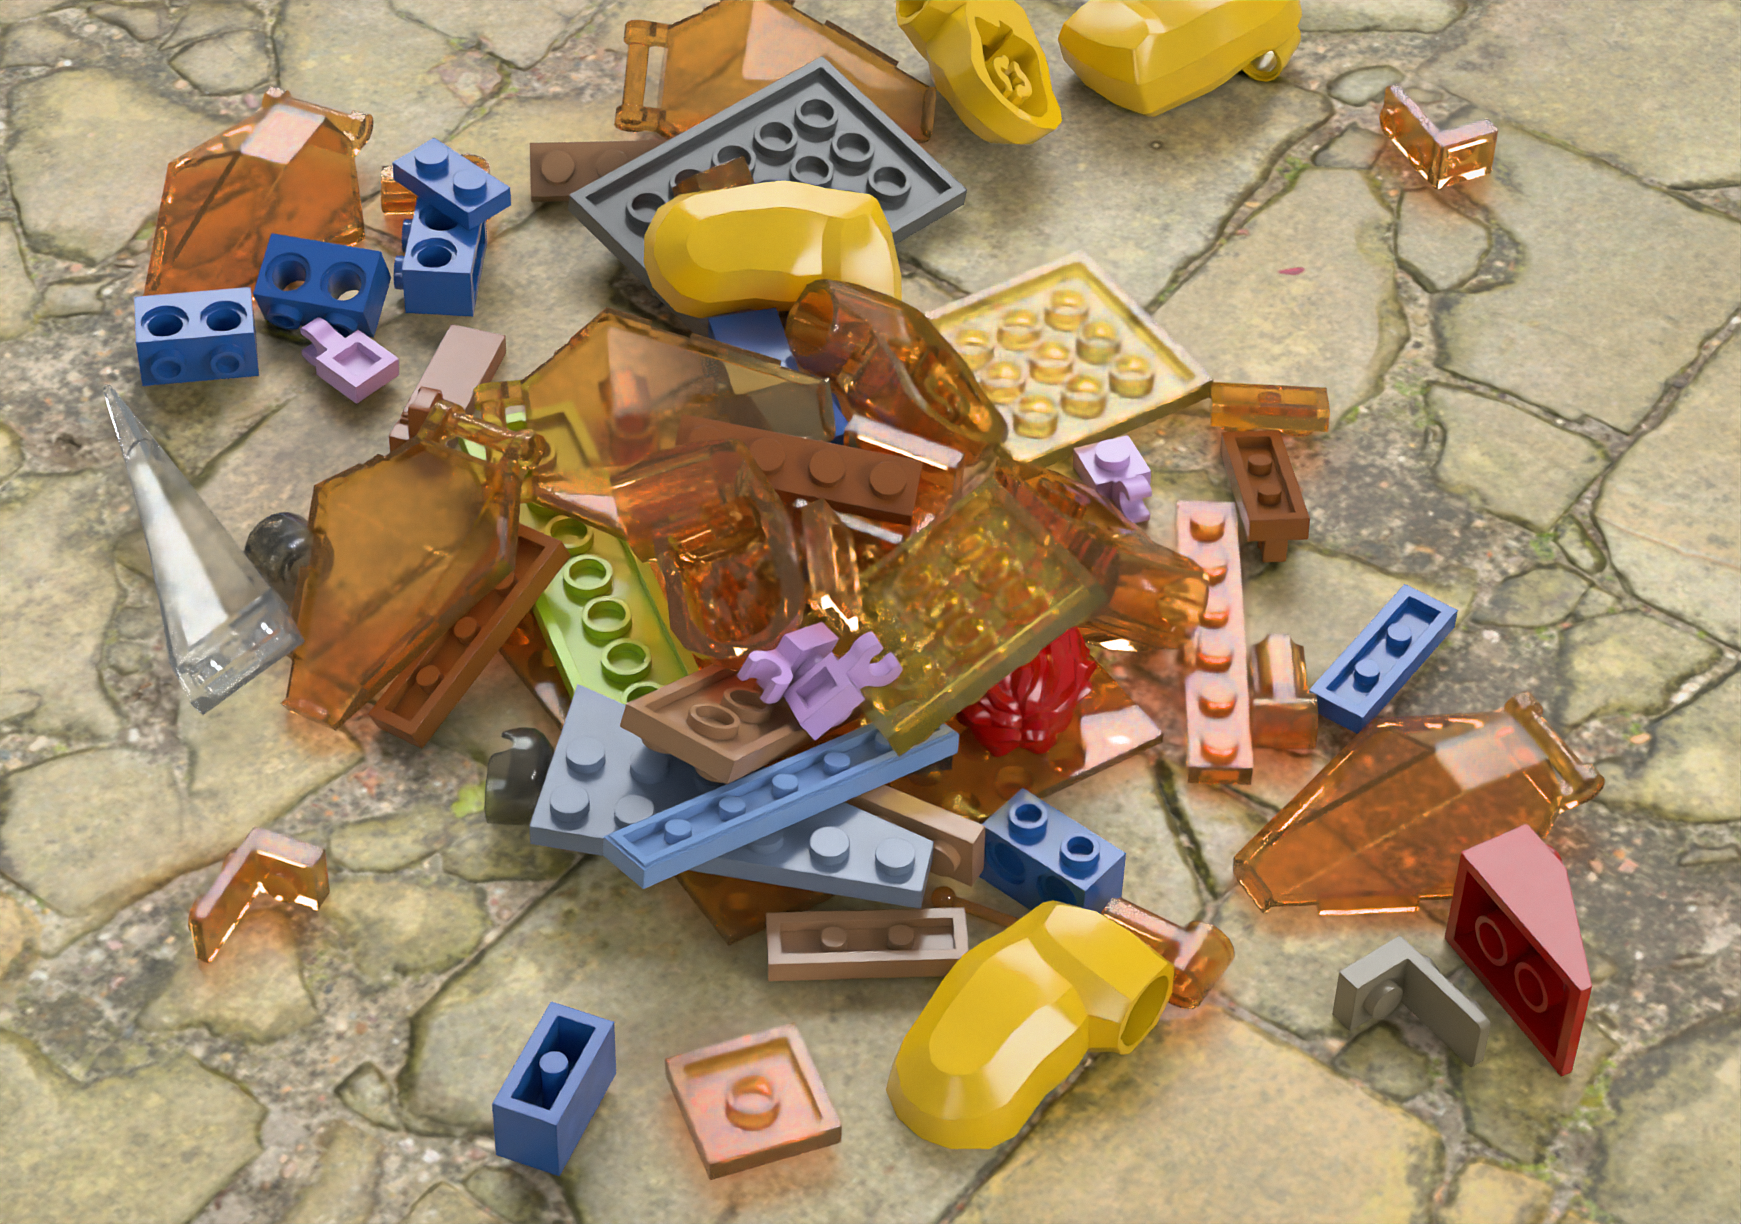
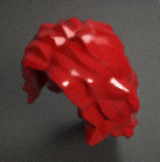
(1034, 699)

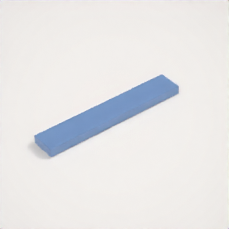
(766, 802)

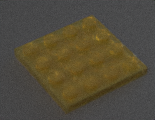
(1068, 359)
(964, 610)

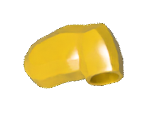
(1170, 50)
(985, 65)
(764, 246)
(1021, 1020)

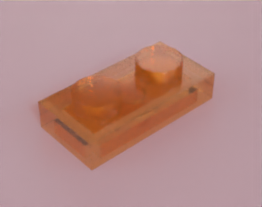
(1286, 408)
(832, 568)

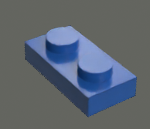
(451, 183)

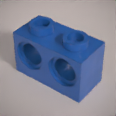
(439, 263)
(327, 274)
(196, 336)
(1047, 856)

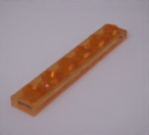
(1215, 659)

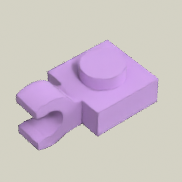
(349, 364)
(1117, 473)
(789, 661)
(833, 686)

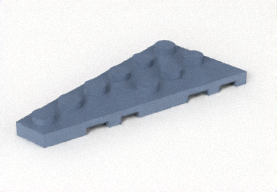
(610, 780)

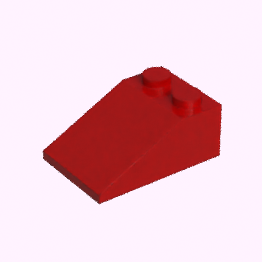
(1523, 939)

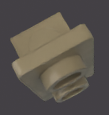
(1400, 973)

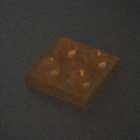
(752, 1101)

